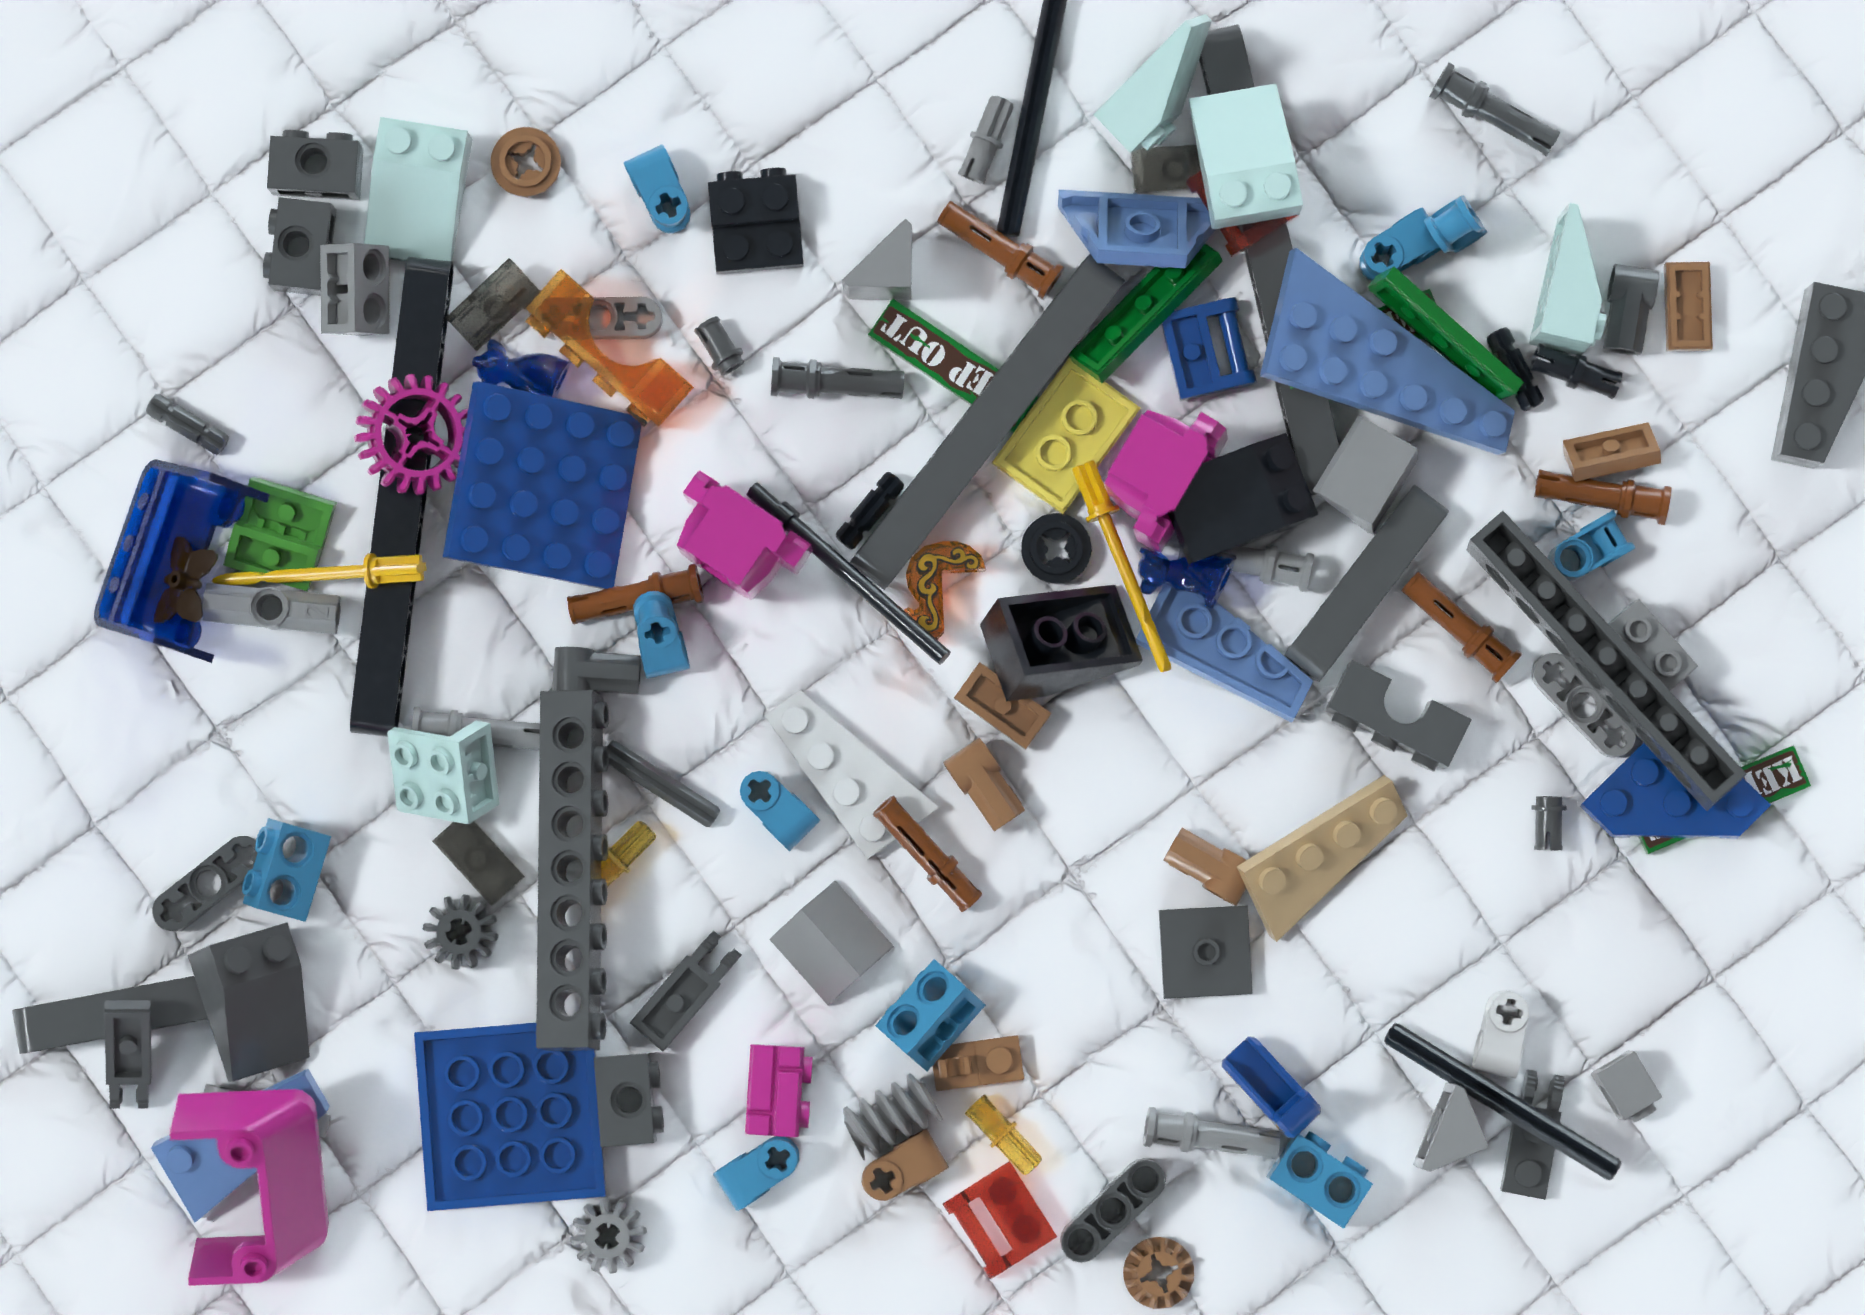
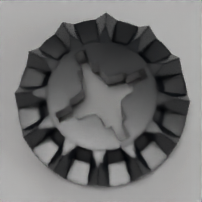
(1056, 527)

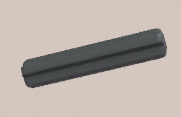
(662, 784)

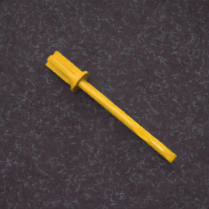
(1101, 509)
(374, 571)

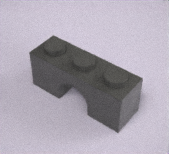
(1360, 703)

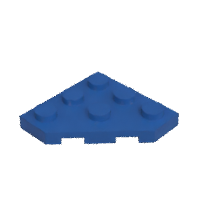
(1651, 802)

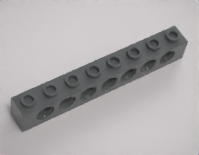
(1605, 661)
(558, 717)

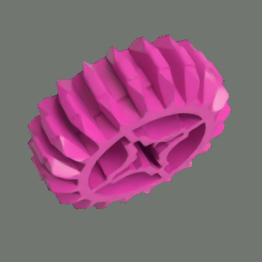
(399, 423)

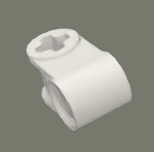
(1501, 1044)

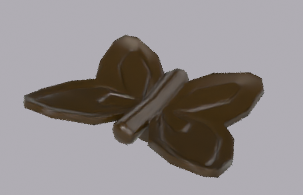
(187, 569)

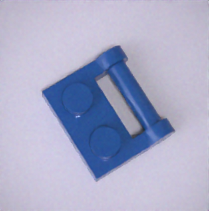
(1193, 351)

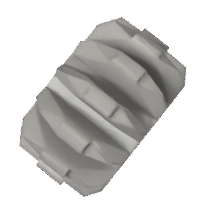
(593, 1231)

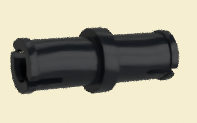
(1576, 371)

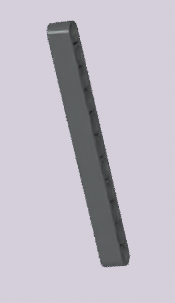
(1304, 414)

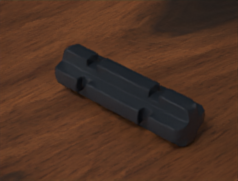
(1502, 343)
(869, 510)

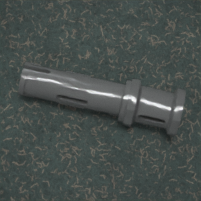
(1476, 100)
(814, 379)

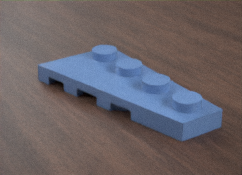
(1226, 652)
(198, 1170)

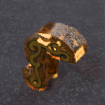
(925, 579)

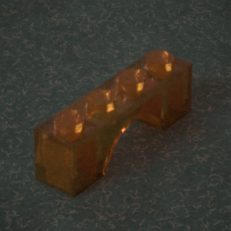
(564, 312)

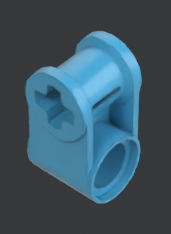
(657, 184)
(1455, 226)
(1404, 242)
(1595, 546)
(659, 636)
(783, 814)
(751, 1174)

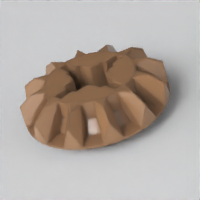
(520, 142)
(1139, 1264)

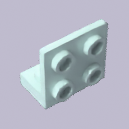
(444, 774)

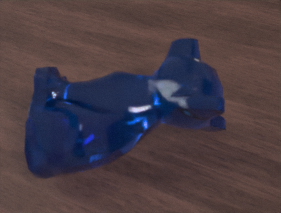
(529, 373)
(1202, 577)

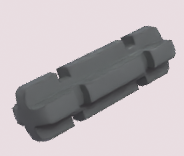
(187, 424)

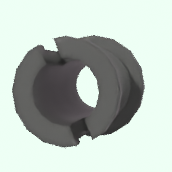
(719, 346)
(1548, 819)

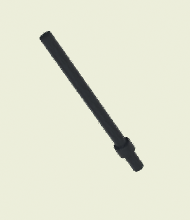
(849, 574)

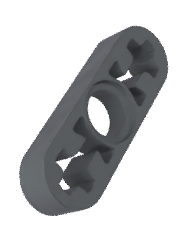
(175, 894)

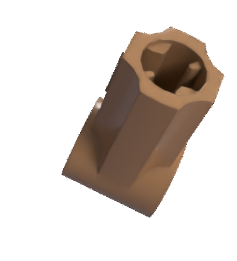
(980, 777)
(1208, 865)

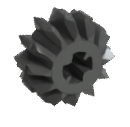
(474, 938)

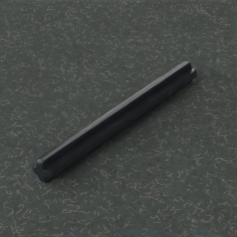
(1031, 117)
(1503, 1102)

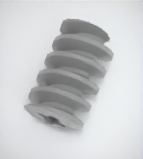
(890, 1115)

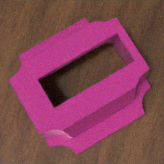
(1158, 468)
(736, 538)

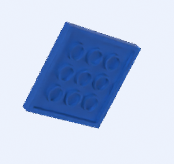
(542, 486)
(506, 1119)

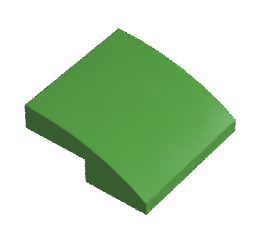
(280, 533)

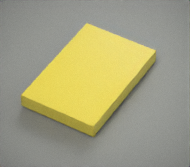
(1065, 428)

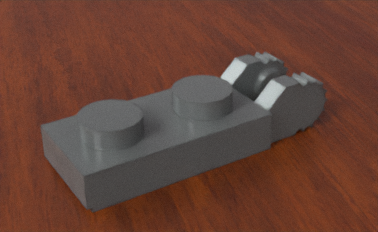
(682, 995)
(128, 1049)
(1528, 1157)

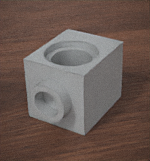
(1627, 1087)

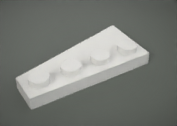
(845, 771)

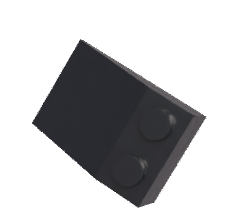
(1242, 499)
(1058, 640)

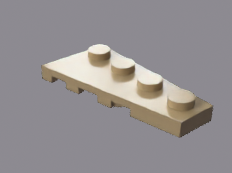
(1311, 860)

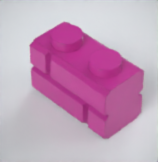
(776, 1090)

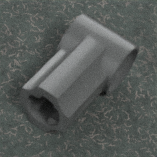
(1630, 296)
(602, 672)

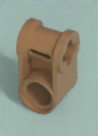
(911, 1164)

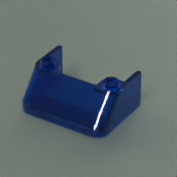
(165, 504)

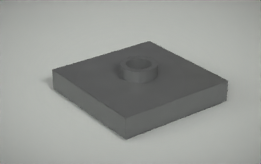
(1205, 952)

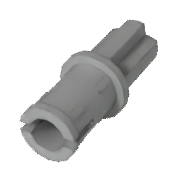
(986, 139)

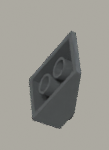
(254, 1000)

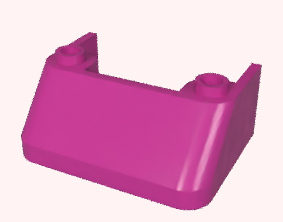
(282, 1140)

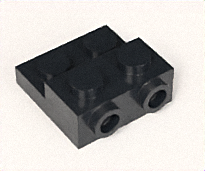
(755, 221)

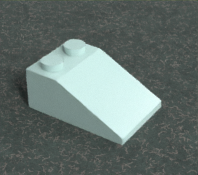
(1155, 95)
(1245, 156)
(417, 188)
(1570, 294)

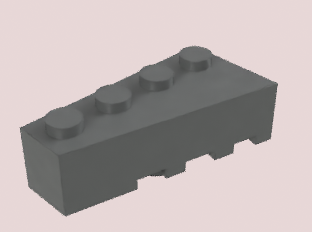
(1822, 374)

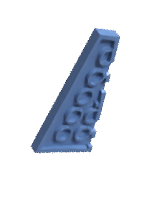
(1355, 354)

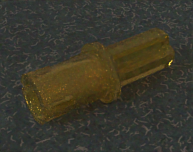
(626, 851)
(1004, 1135)

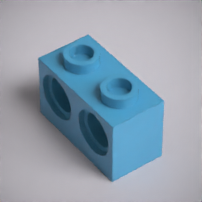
(298, 872)
(930, 1015)
(1315, 1187)

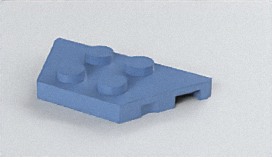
(1137, 227)

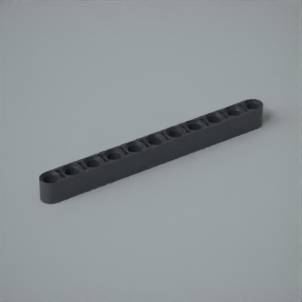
(399, 515)

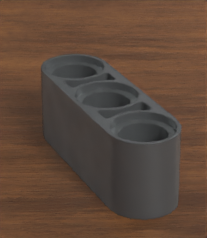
(1090, 1217)

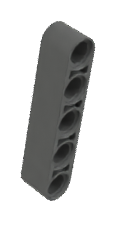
(1366, 583)
(83, 1017)

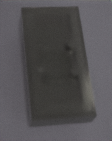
(1163, 168)
(492, 304)
(479, 860)

